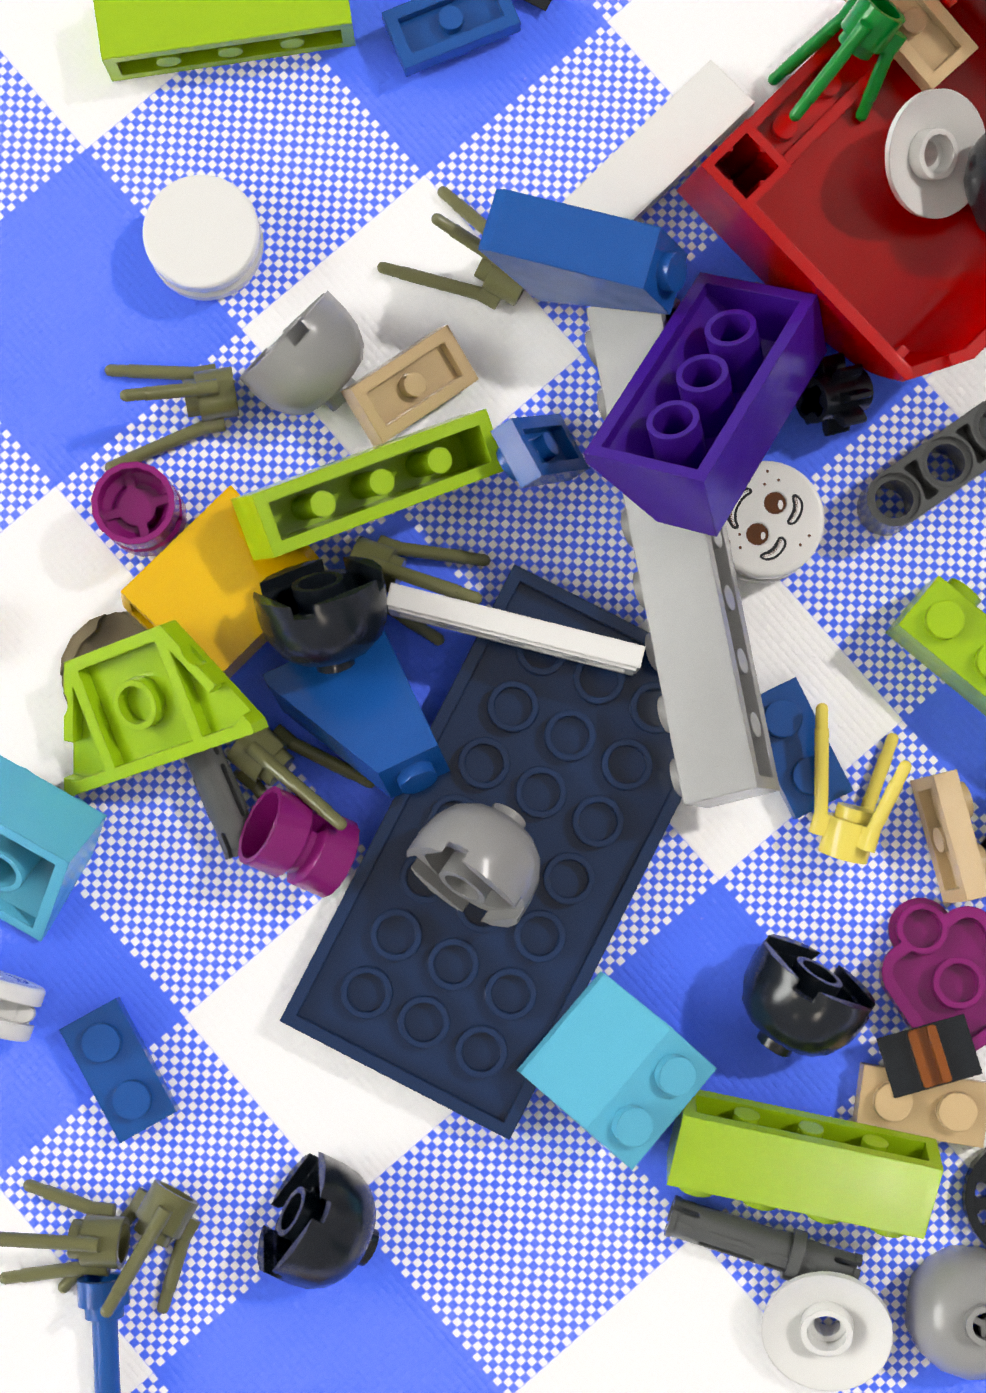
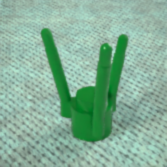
(867, 30)

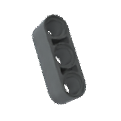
(915, 483)

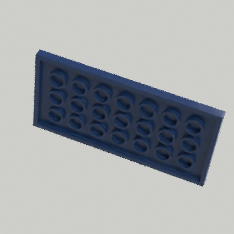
(588, 769)

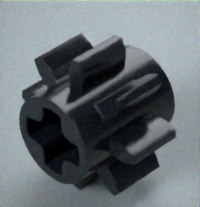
(836, 395)

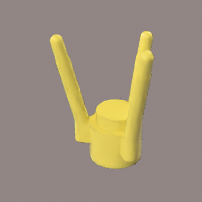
(853, 829)

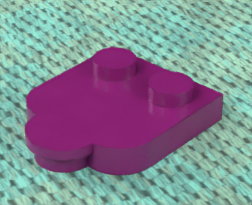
(937, 965)

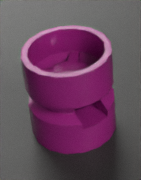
(138, 508)
(292, 838)

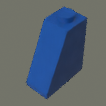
(582, 254)
(365, 718)

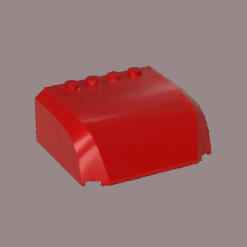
(819, 218)

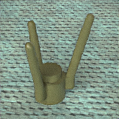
(496, 283)
(207, 394)
(387, 554)
(266, 759)
(162, 1215)
(96, 1241)

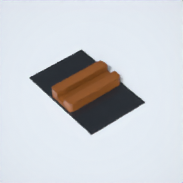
(929, 1056)

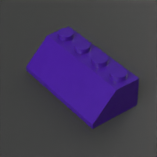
(709, 400)

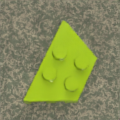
(148, 706)

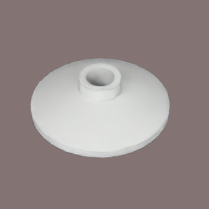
(930, 152)
(821, 1354)

